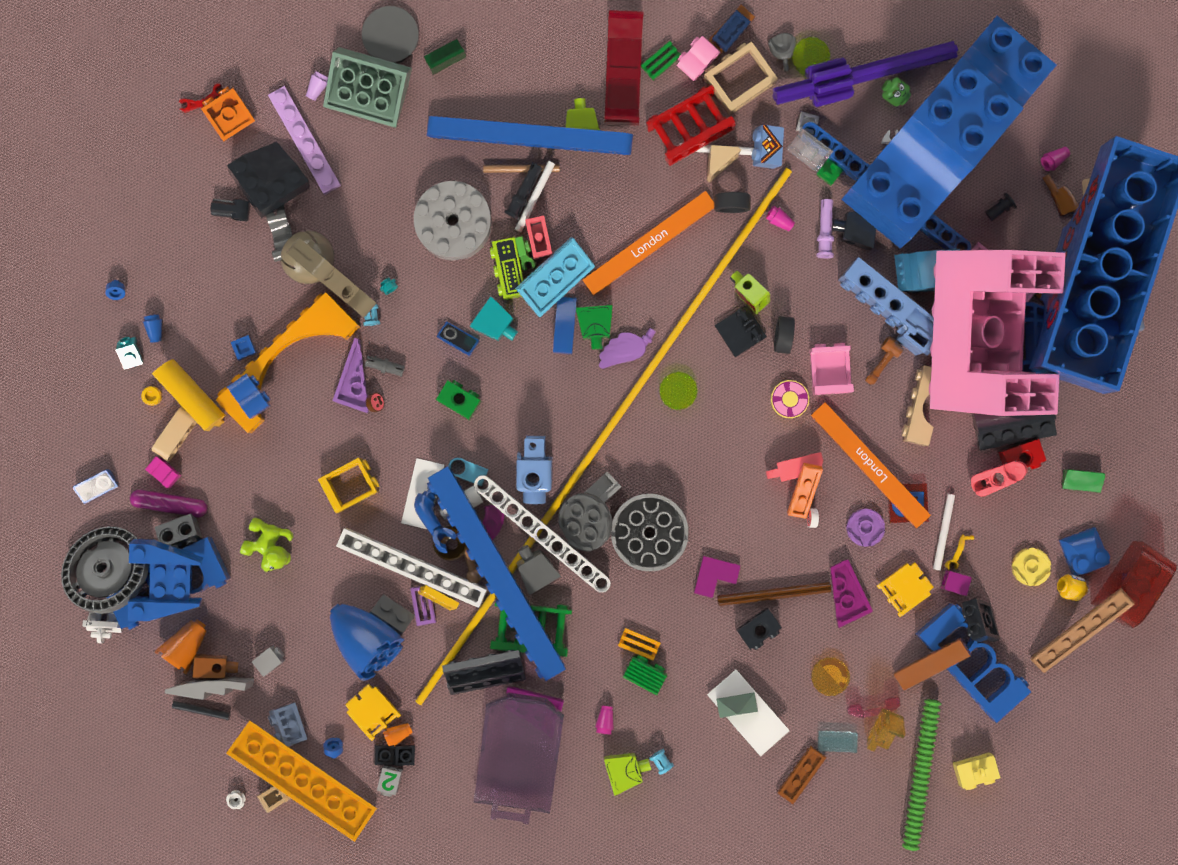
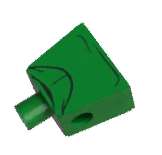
(595, 324)

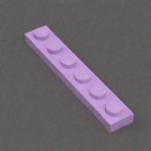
(304, 140)

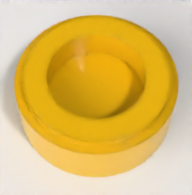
(151, 395)

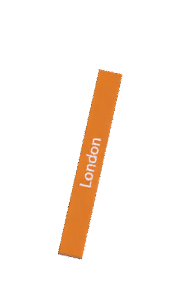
(649, 243)
(870, 465)

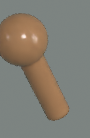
(472, 575)

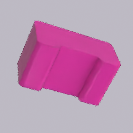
(163, 472)

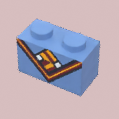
(768, 146)

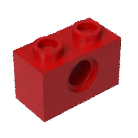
(1032, 450)

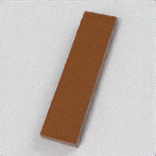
(932, 664)

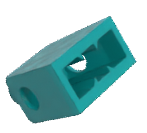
(494, 321)

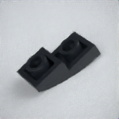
(394, 755)

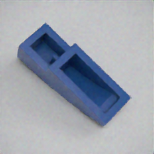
(564, 325)

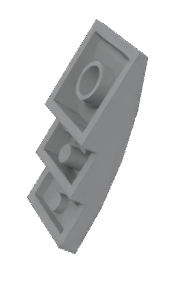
(206, 687)

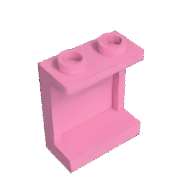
(830, 369)

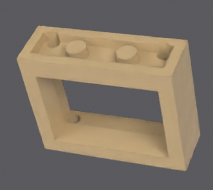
(752, 93)

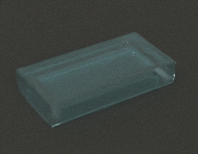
(837, 741)

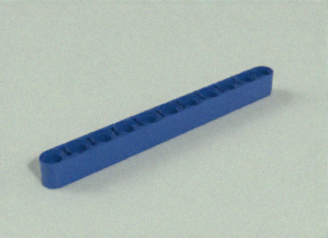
(530, 135)
(850, 157)

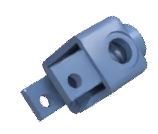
(534, 462)

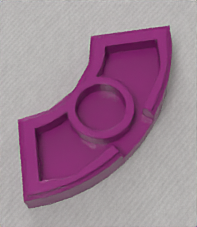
(493, 520)

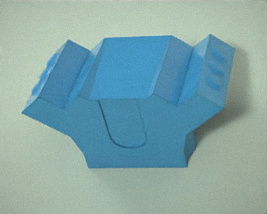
(916, 271)

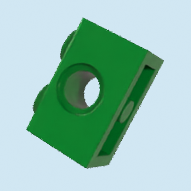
(447, 398)

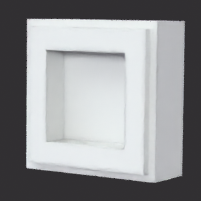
(805, 118)

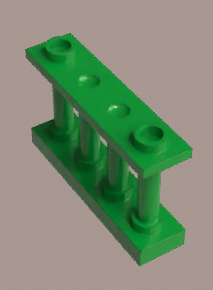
(501, 642)

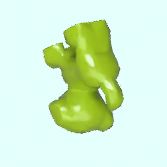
(273, 556)

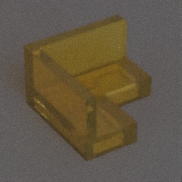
(884, 730)

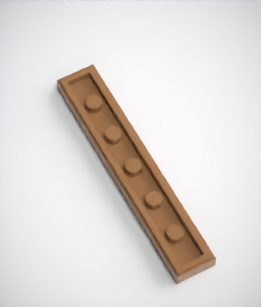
(1082, 630)

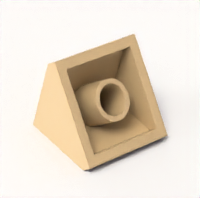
(719, 159)

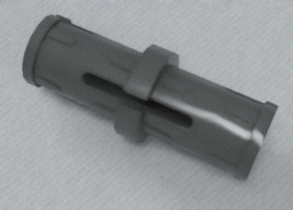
(384, 365)

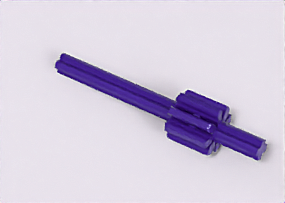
(833, 79)

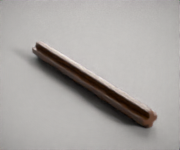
(776, 593)

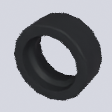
(732, 202)
(784, 334)

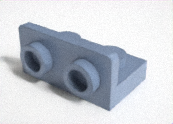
(287, 724)

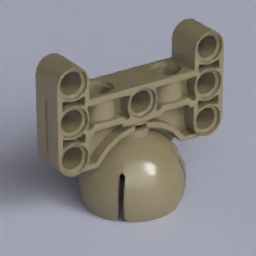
(315, 264)

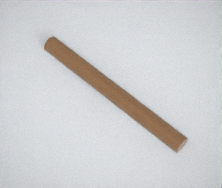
(513, 168)

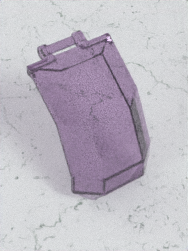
(518, 755)

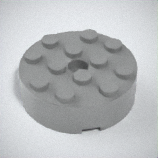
(448, 201)
(669, 536)

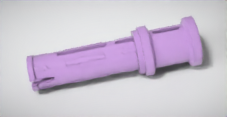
(825, 238)

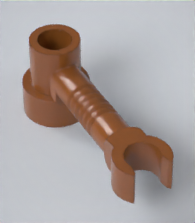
(891, 349)

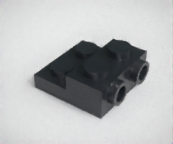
(980, 620)

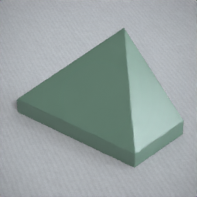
(737, 705)

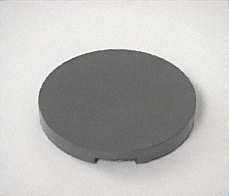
(390, 34)
(585, 521)

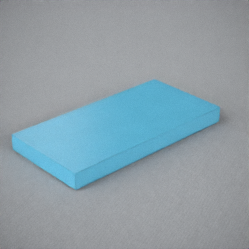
(555, 277)

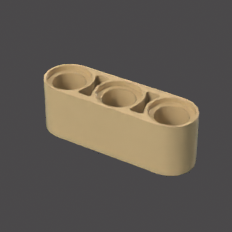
(174, 434)

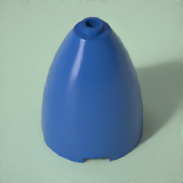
(364, 640)

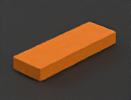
(805, 490)

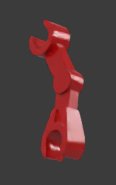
(198, 104)

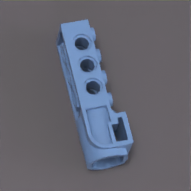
(907, 314)

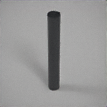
(201, 710)

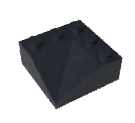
(268, 178)

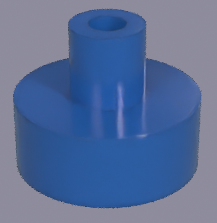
(115, 290)
(333, 747)

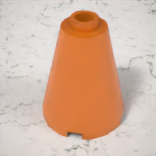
(183, 645)

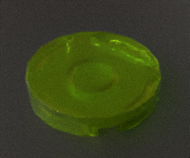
(809, 52)
(678, 390)

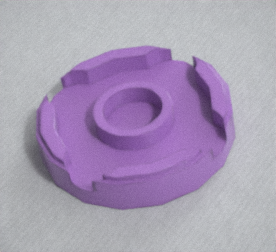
(865, 527)

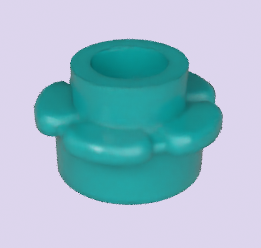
(388, 286)

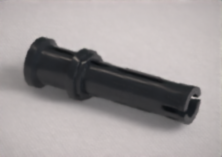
(519, 200)

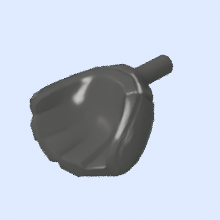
(782, 47)

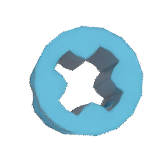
(374, 321)
(661, 761)

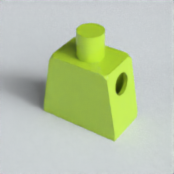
(581, 116)

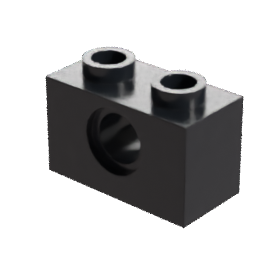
(747, 630)

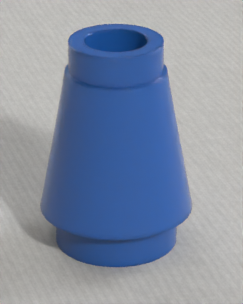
(153, 327)

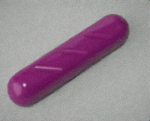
(168, 503)

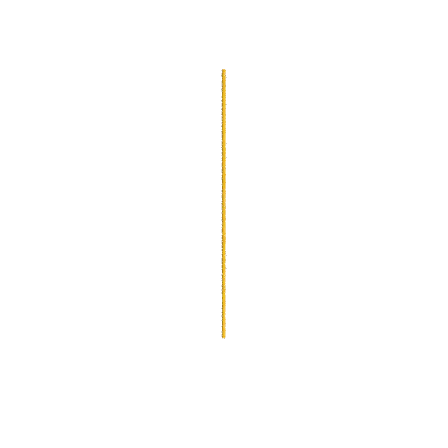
(613, 422)

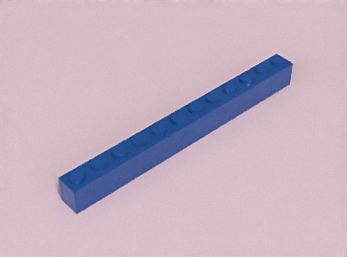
(497, 573)

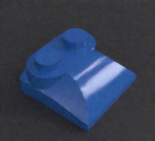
(1084, 552)

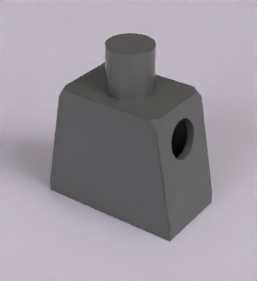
(536, 569)

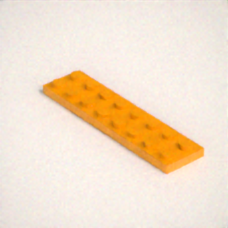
(301, 780)

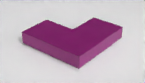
(714, 569)

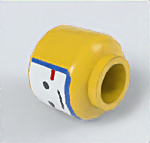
(1072, 587)

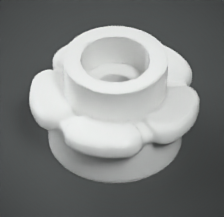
(232, 803)

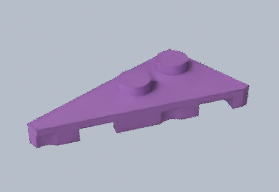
(352, 385)

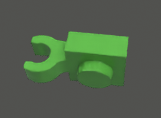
(524, 248)

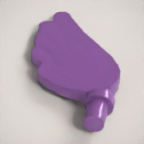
(625, 348)

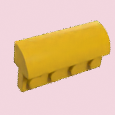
(189, 395)

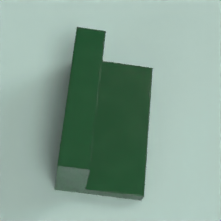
(445, 56)

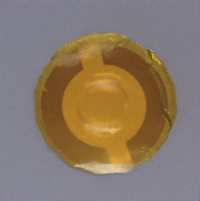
(830, 676)

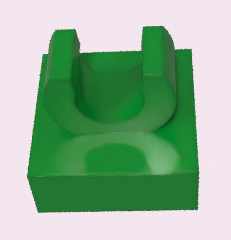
(829, 172)

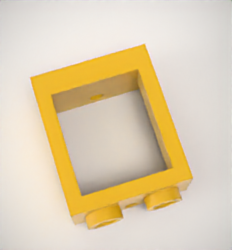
(331, 493)

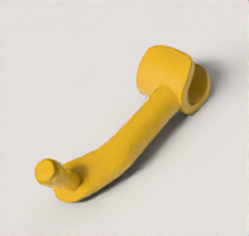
(961, 544)

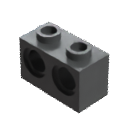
(178, 528)

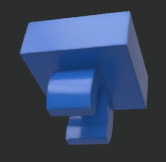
(243, 347)

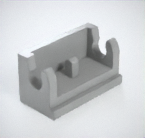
(604, 487)

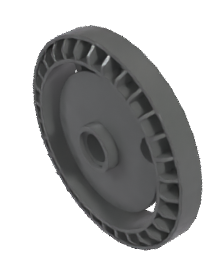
(89, 568)

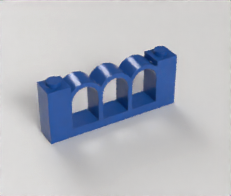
(213, 571)
(1004, 698)

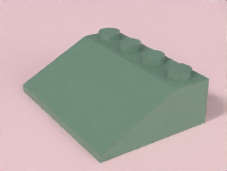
(366, 86)

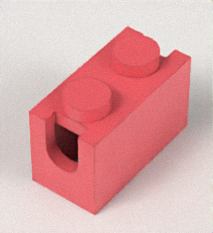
(538, 237)

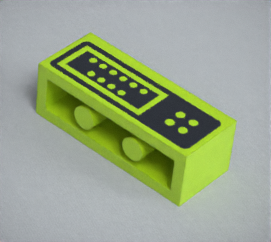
(507, 268)

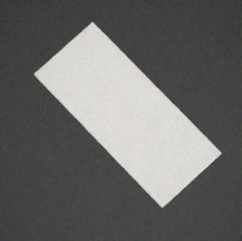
(422, 470)

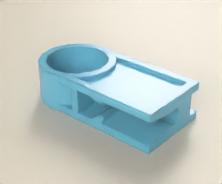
(471, 471)

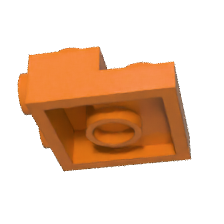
(227, 113)

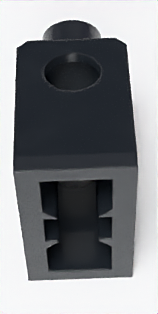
(855, 230)

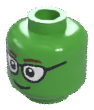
(896, 92)

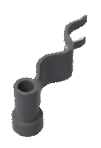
(280, 230)

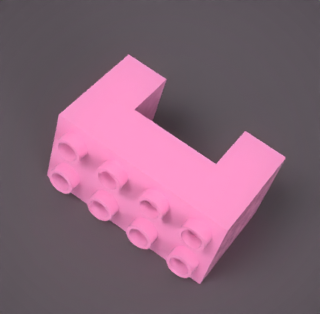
(982, 331)

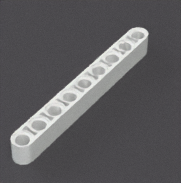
(548, 540)

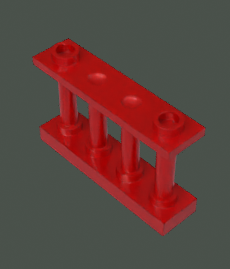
(690, 143)

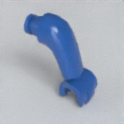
(424, 508)

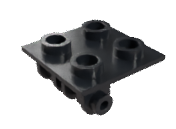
(740, 331)

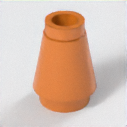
(397, 734)

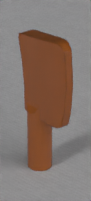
(1063, 197)

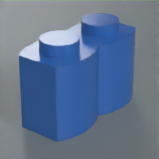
(249, 396)

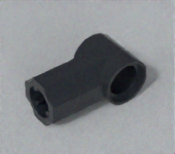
(234, 209)

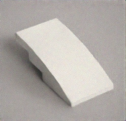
(759, 728)

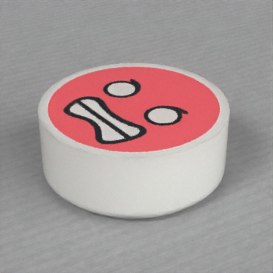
(813, 518)

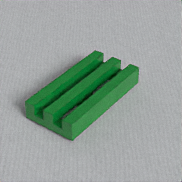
(673, 50)

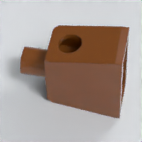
(204, 666)

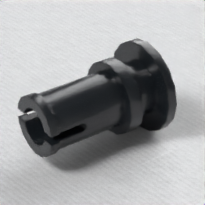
(1002, 206)

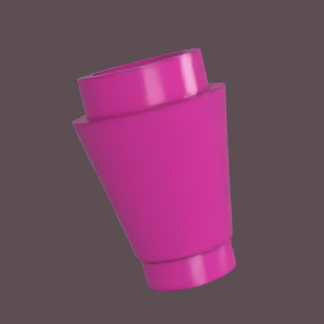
(1053, 159)
(779, 218)
(605, 721)

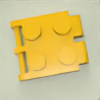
(906, 587)
(371, 710)

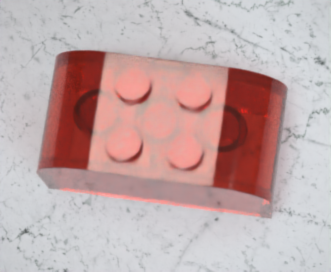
(1143, 576)

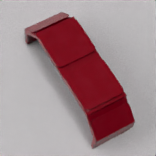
(623, 67)

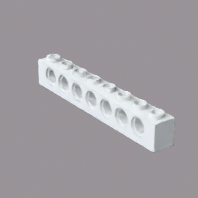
(412, 567)

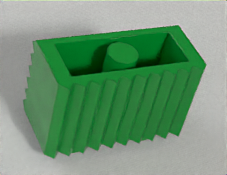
(645, 674)

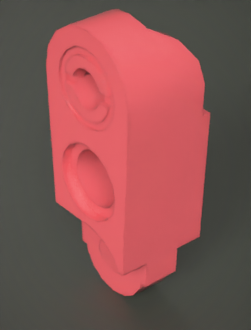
(791, 468)
(1012, 473)

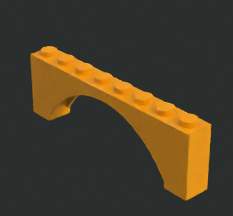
(322, 318)

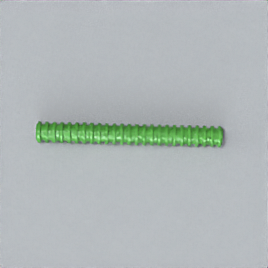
(921, 774)

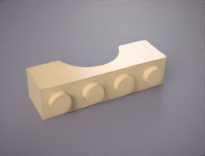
(917, 428)

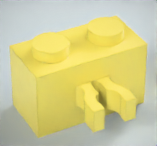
(976, 771)

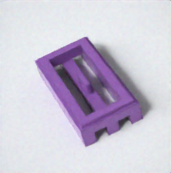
(416, 609)

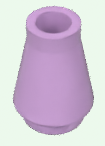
(316, 85)

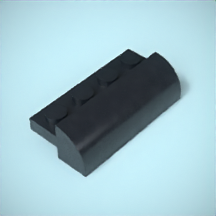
(1000, 431)
(484, 672)

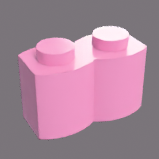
(698, 57)

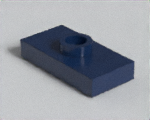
(731, 30)

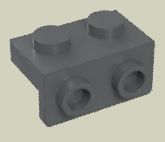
(392, 614)

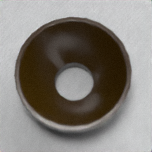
(453, 554)

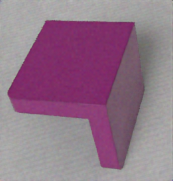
(956, 582)

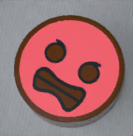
(374, 402)

